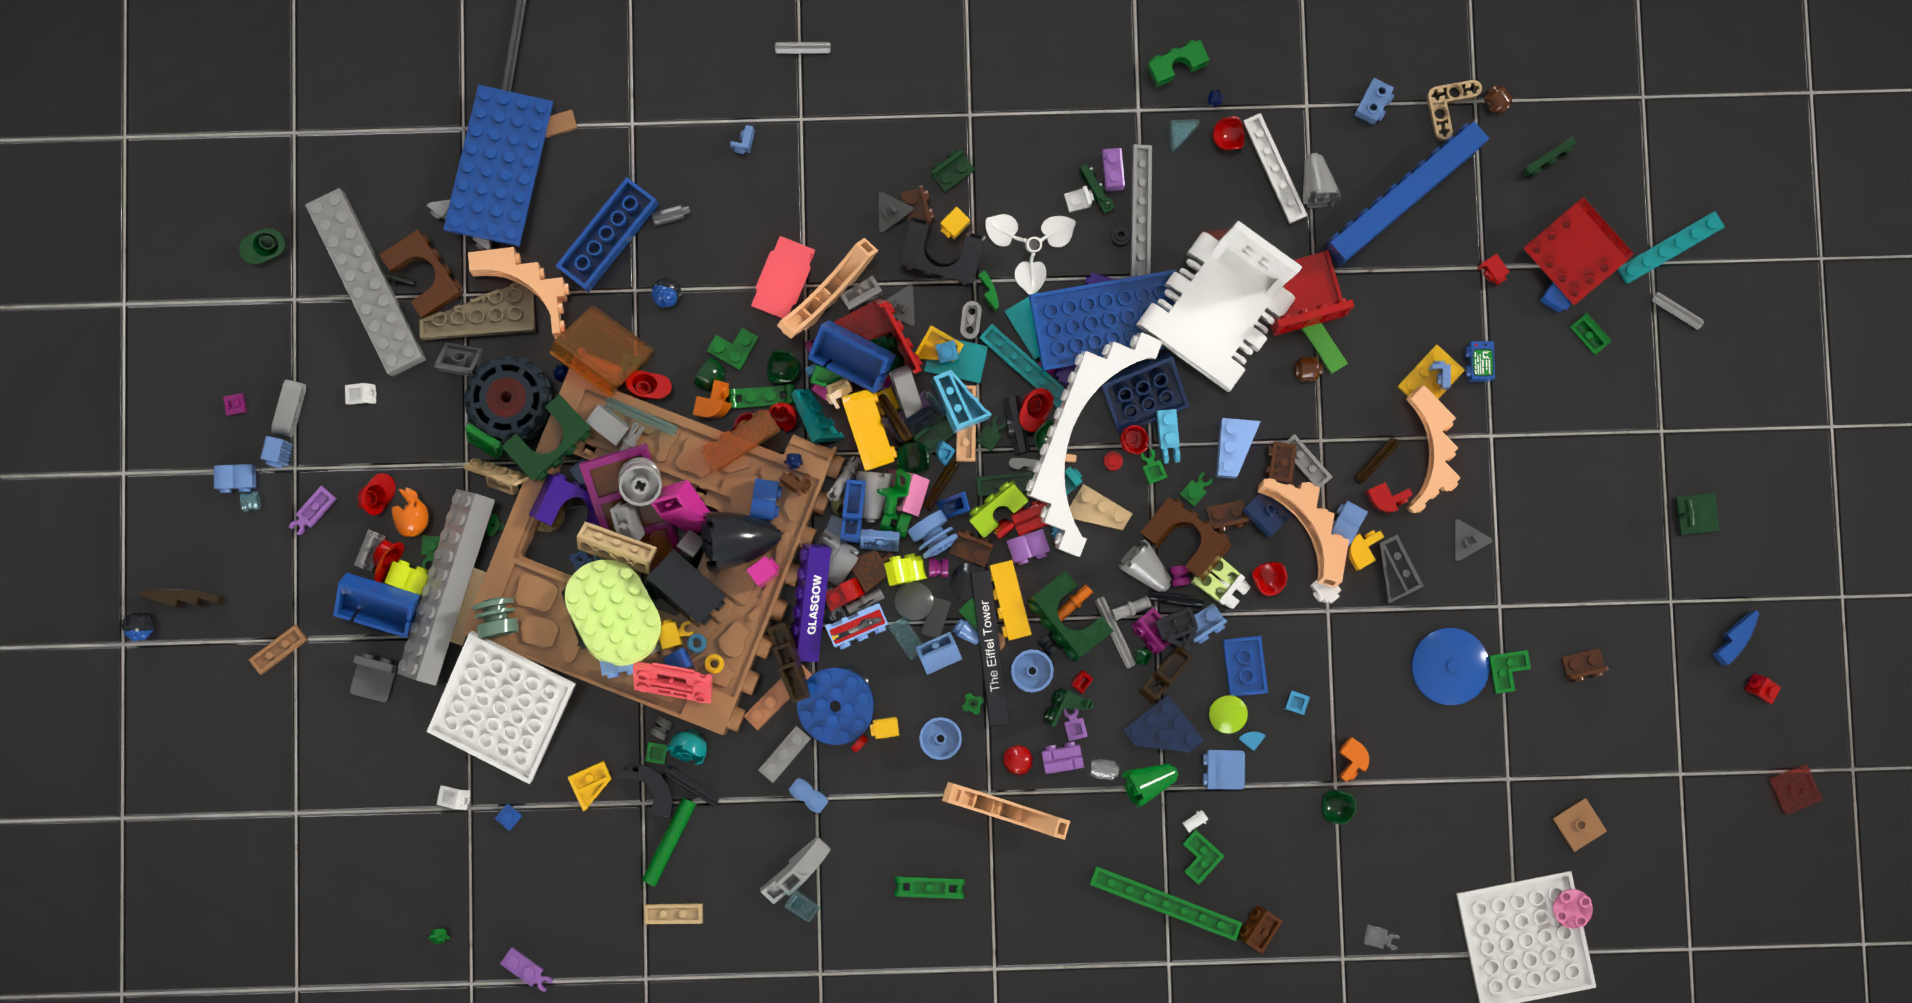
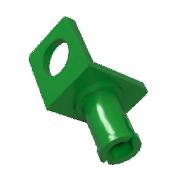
(895, 492)

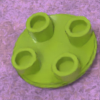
(1228, 714)

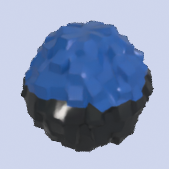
(666, 292)
(137, 626)

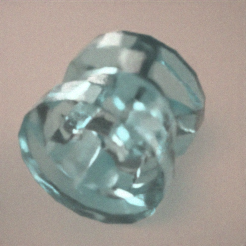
(250, 501)

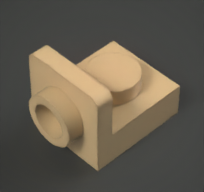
(838, 389)

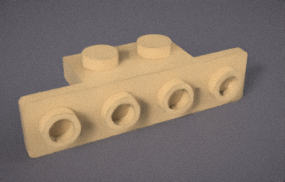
(497, 476)

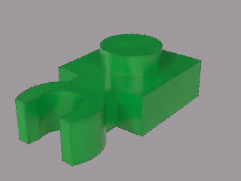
(1153, 470)
(1194, 491)
(428, 548)

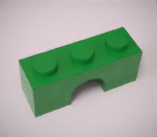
(1192, 55)

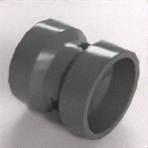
(661, 727)

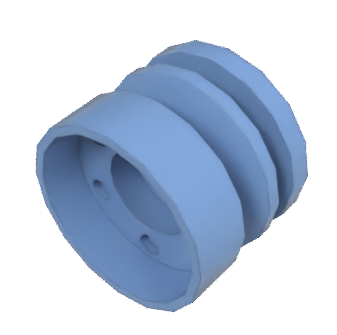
(933, 534)

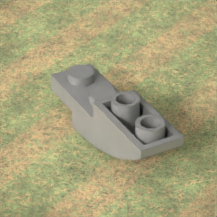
(797, 871)

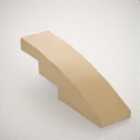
(470, 595)

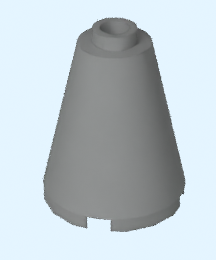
(1318, 183)
(873, 501)
(1146, 567)

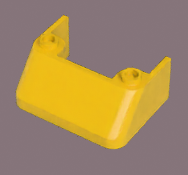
(868, 429)

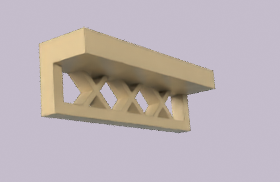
(616, 546)

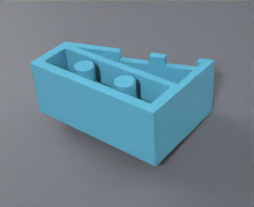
(960, 405)

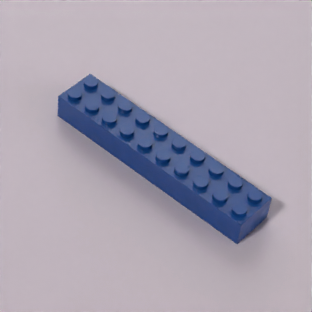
(1407, 193)

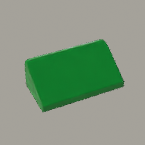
(1590, 333)

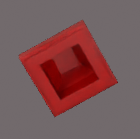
(1081, 681)

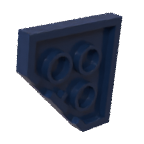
(1164, 728)

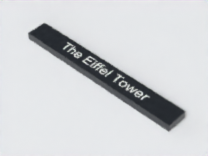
(989, 648)

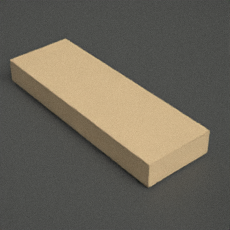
(673, 913)

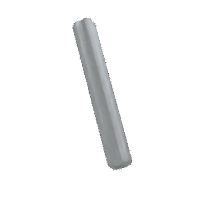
(1116, 634)

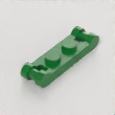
(760, 396)
(929, 887)

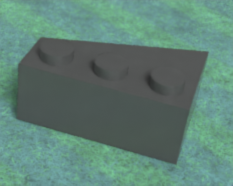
(1398, 569)

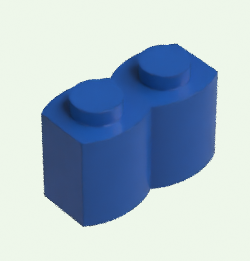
(765, 499)

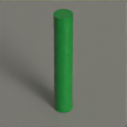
(668, 841)

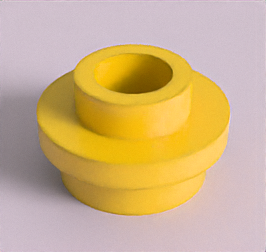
(709, 659)

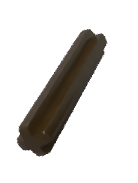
(894, 417)
(1375, 462)
(940, 484)

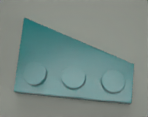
(816, 423)

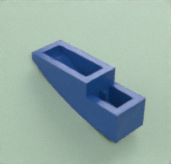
(853, 511)
(1736, 638)

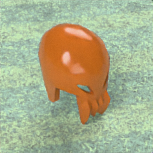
(412, 519)

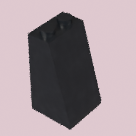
(686, 589)

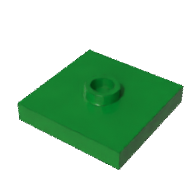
(484, 441)

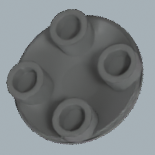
(914, 601)

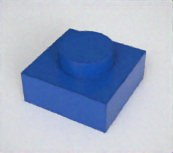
(508, 817)

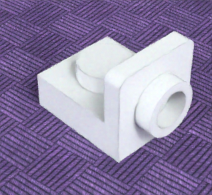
(1079, 199)
(360, 394)
(453, 798)

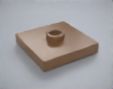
(1579, 824)

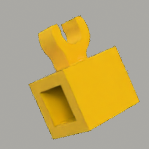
(954, 223)
(672, 634)

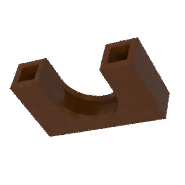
(444, 288)
(1172, 516)

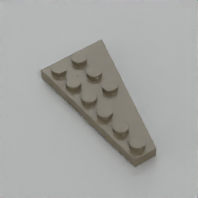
(493, 313)

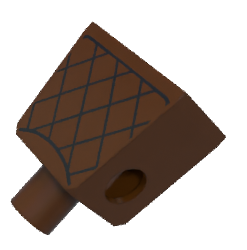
(871, 569)

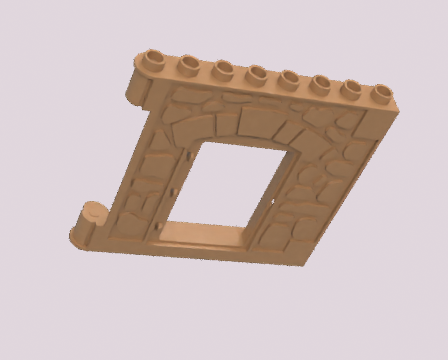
(735, 631)

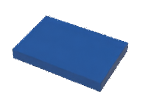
(1245, 666)

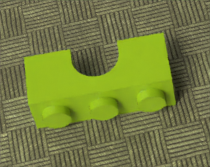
(1009, 496)

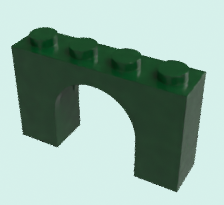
(537, 464)
(1075, 642)

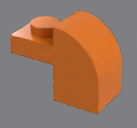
(716, 405)
(1357, 757)

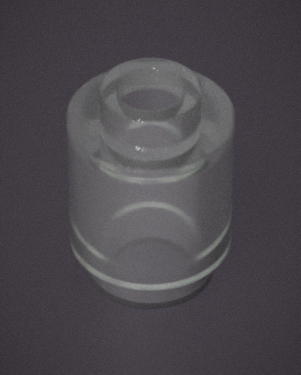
(1104, 769)

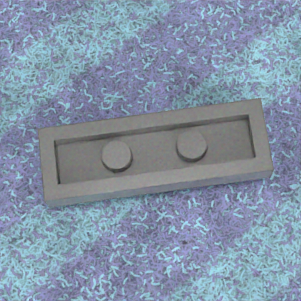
(1308, 464)
(784, 754)

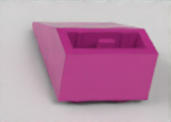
(681, 506)

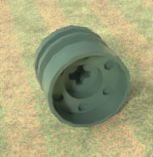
(495, 618)

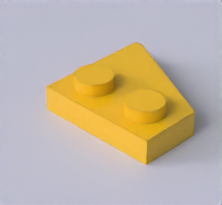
(934, 336)
(589, 783)

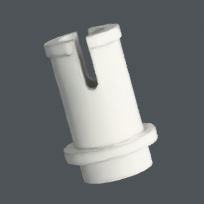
(1195, 821)

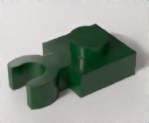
(989, 436)

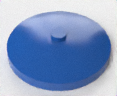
(1450, 666)

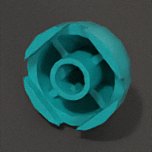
(687, 746)

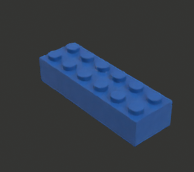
(607, 234)

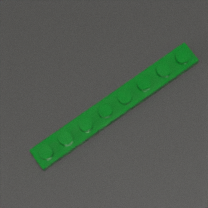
(1165, 903)

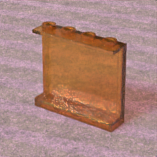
(601, 350)

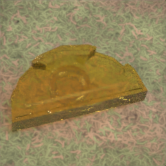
(558, 521)

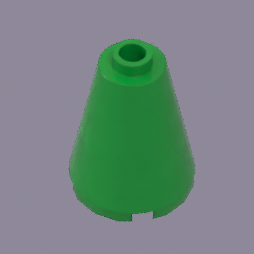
(1148, 782)

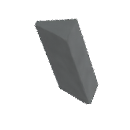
(936, 618)

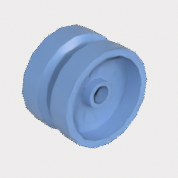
(1021, 675)
(932, 730)

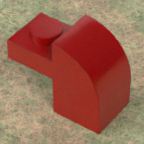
(1383, 500)
(844, 593)

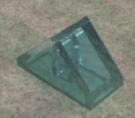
(1180, 130)
(802, 905)

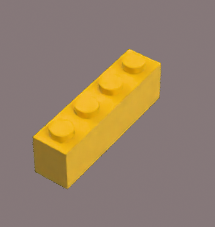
(1010, 601)

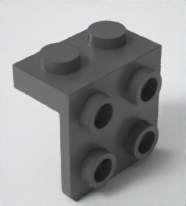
(373, 677)

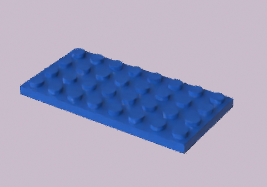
(498, 165)
(1093, 316)

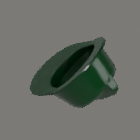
(261, 246)

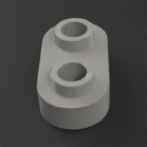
(970, 320)

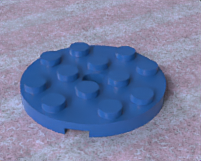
(855, 701)

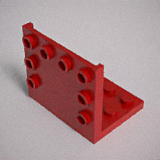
(1578, 251)
(1315, 294)
(877, 320)

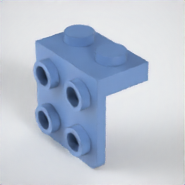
(1224, 769)

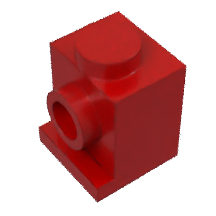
(1494, 269)

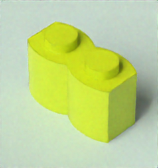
(905, 570)
(407, 578)

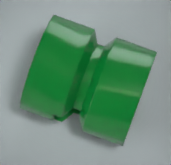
(902, 525)

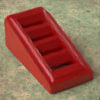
(1003, 529)

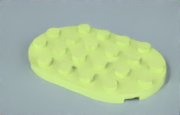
(613, 612)

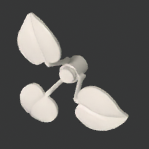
(1057, 231)

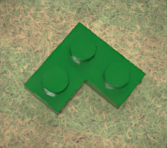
(735, 353)
(1503, 666)
(1206, 857)

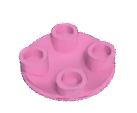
(1572, 908)

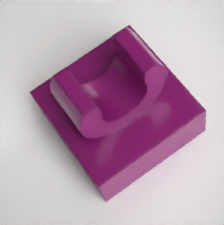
(235, 404)

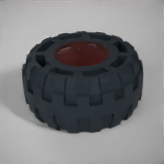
(496, 382)

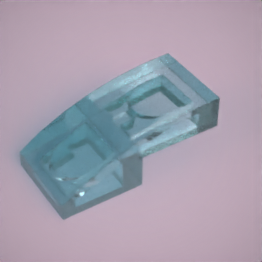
(906, 637)

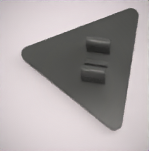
(891, 211)
(903, 305)
(1468, 540)

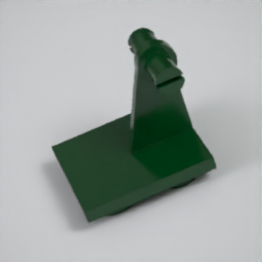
(1697, 514)
(1064, 699)

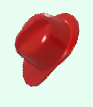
(648, 385)
(1035, 409)
(376, 494)
(384, 556)

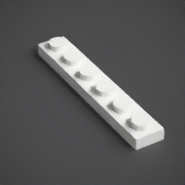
(1274, 168)

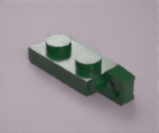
(1088, 176)

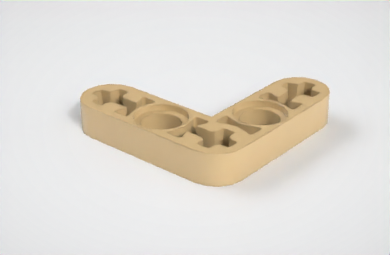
(1441, 104)

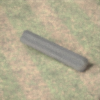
(802, 47)
(1677, 310)

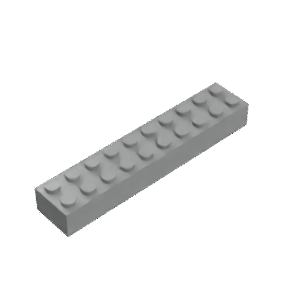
(365, 282)
(445, 587)

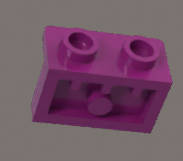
(1147, 631)

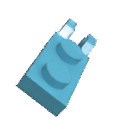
(1168, 434)

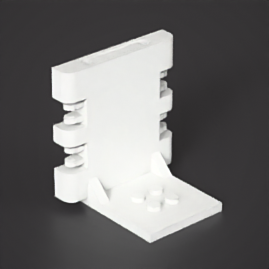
(1222, 302)

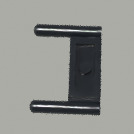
(920, 419)

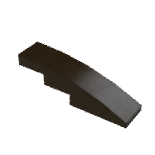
(175, 597)
(789, 662)

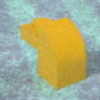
(1359, 549)

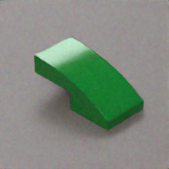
(991, 295)

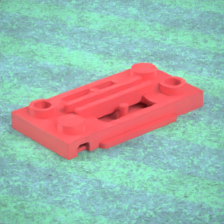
(783, 278)
(672, 681)

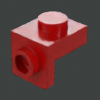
(1763, 688)

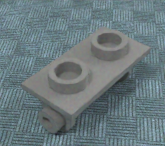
(370, 543)

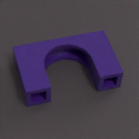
(554, 494)

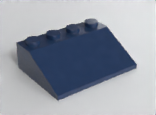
(1142, 390)

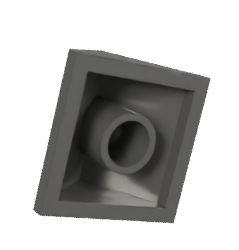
(459, 359)

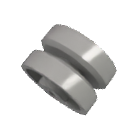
(641, 492)

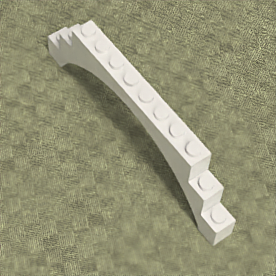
(1049, 480)

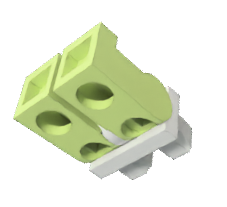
(1223, 587)

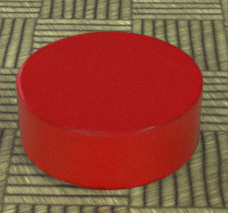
(859, 743)

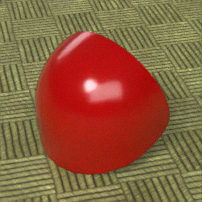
(1229, 133)
(1270, 578)

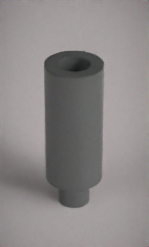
(670, 214)

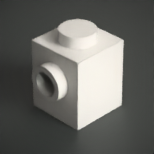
(1325, 593)

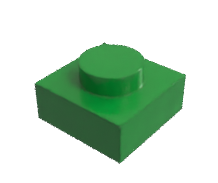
(656, 753)

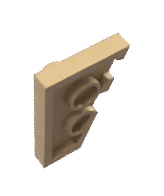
(1096, 509)

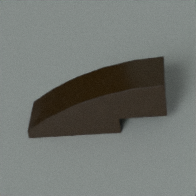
(1165, 674)

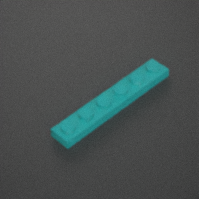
(1670, 247)
(1021, 362)

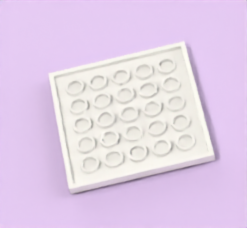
(500, 707)
(1519, 945)

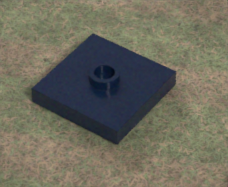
(1267, 513)

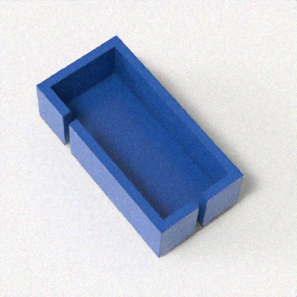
(852, 356)
(380, 604)

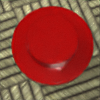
(1113, 461)

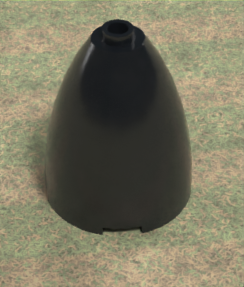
(736, 539)

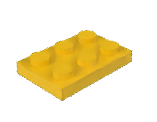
(1421, 375)

